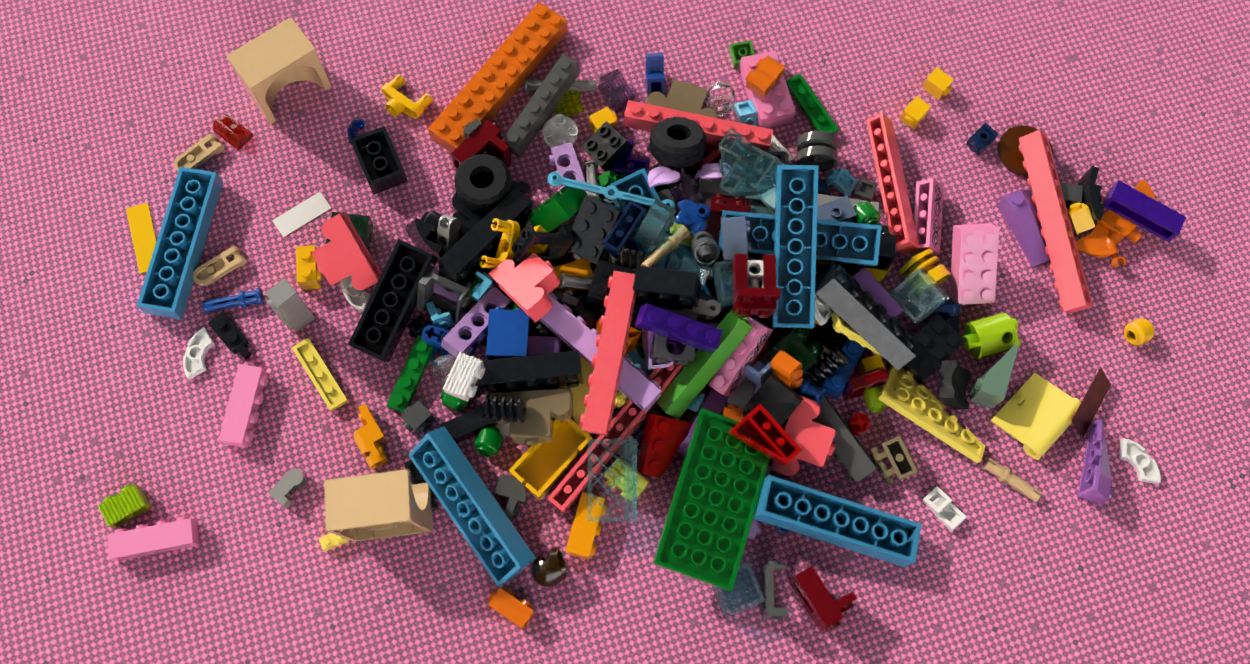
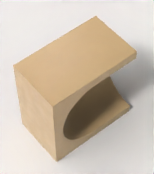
(275, 61)
(377, 506)

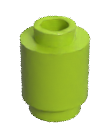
(872, 402)

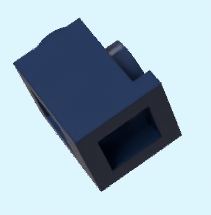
(982, 139)

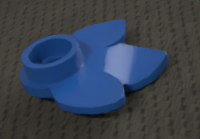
(691, 215)

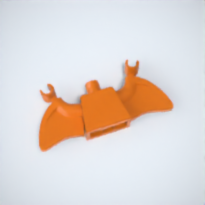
(1109, 231)

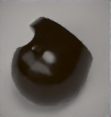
(550, 571)

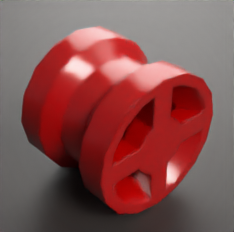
(861, 421)

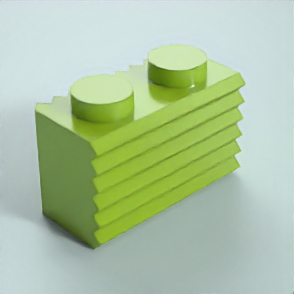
(124, 506)

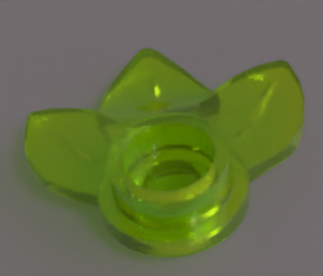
(570, 104)

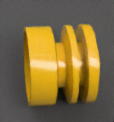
(922, 260)

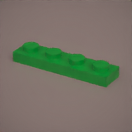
(810, 105)
(410, 375)

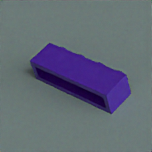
(1144, 211)
(678, 328)

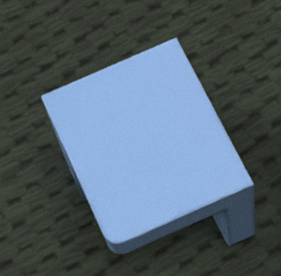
(758, 373)

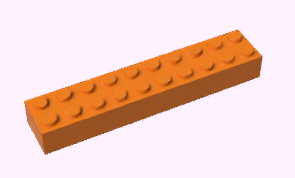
(500, 75)

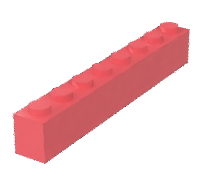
(646, 116)
(892, 183)
(610, 354)

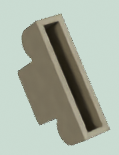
(683, 97)
(541, 409)

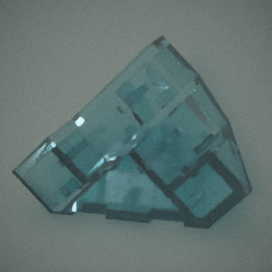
(745, 167)

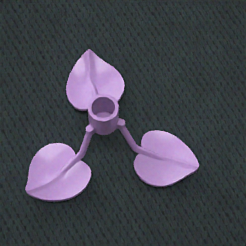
(665, 175)

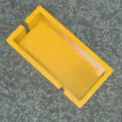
(548, 461)

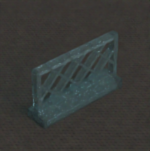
(629, 485)

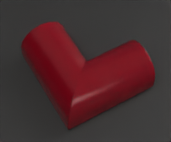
(860, 383)

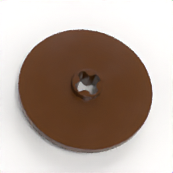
(1009, 148)

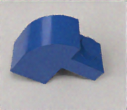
(654, 73)

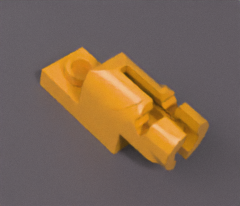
(370, 439)

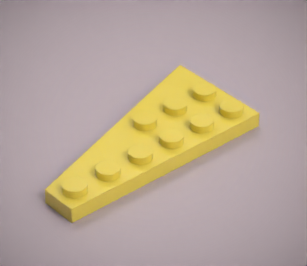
(925, 410)

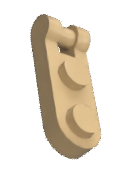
(198, 153)
(218, 266)

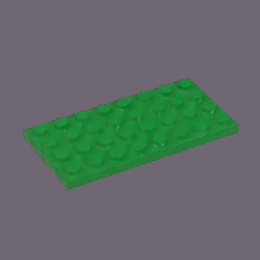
(712, 504)

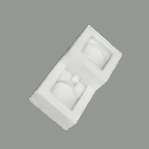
(943, 509)

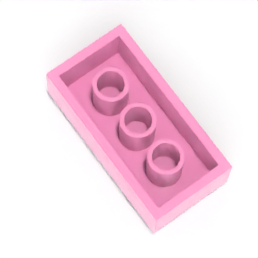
(777, 105)
(974, 263)

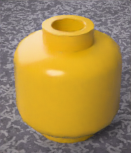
(1139, 331)

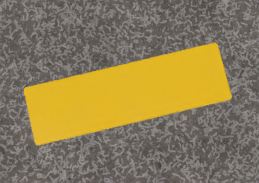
(142, 234)

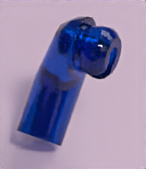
(353, 127)

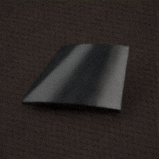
(1091, 193)
(422, 235)

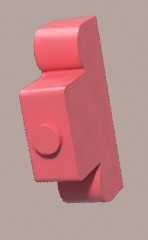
(345, 254)
(527, 284)
(810, 436)

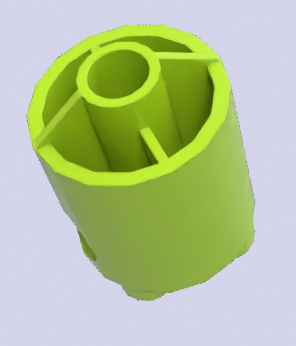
(991, 335)

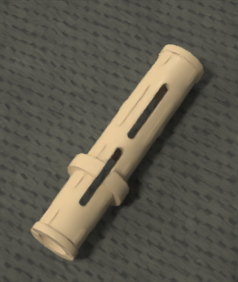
(671, 242)
(1004, 474)

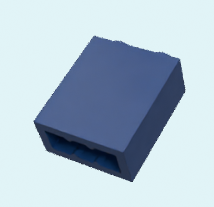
(507, 333)

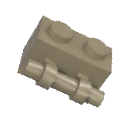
(900, 458)

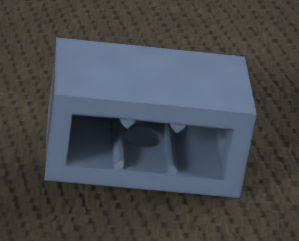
(837, 210)
(735, 237)

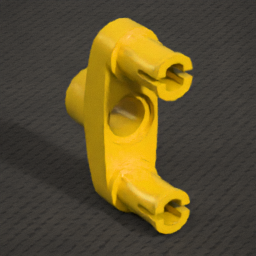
(400, 103)
(510, 234)

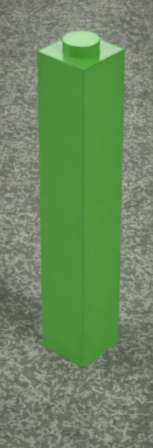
(701, 370)

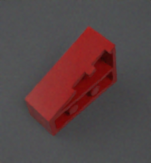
(765, 435)
(660, 443)

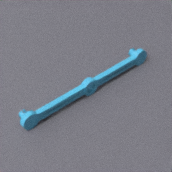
(556, 179)

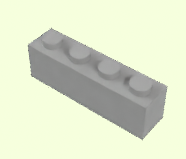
(289, 306)

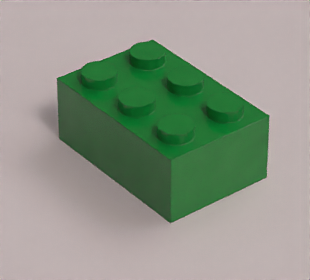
(557, 208)

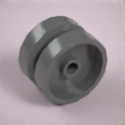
(817, 149)

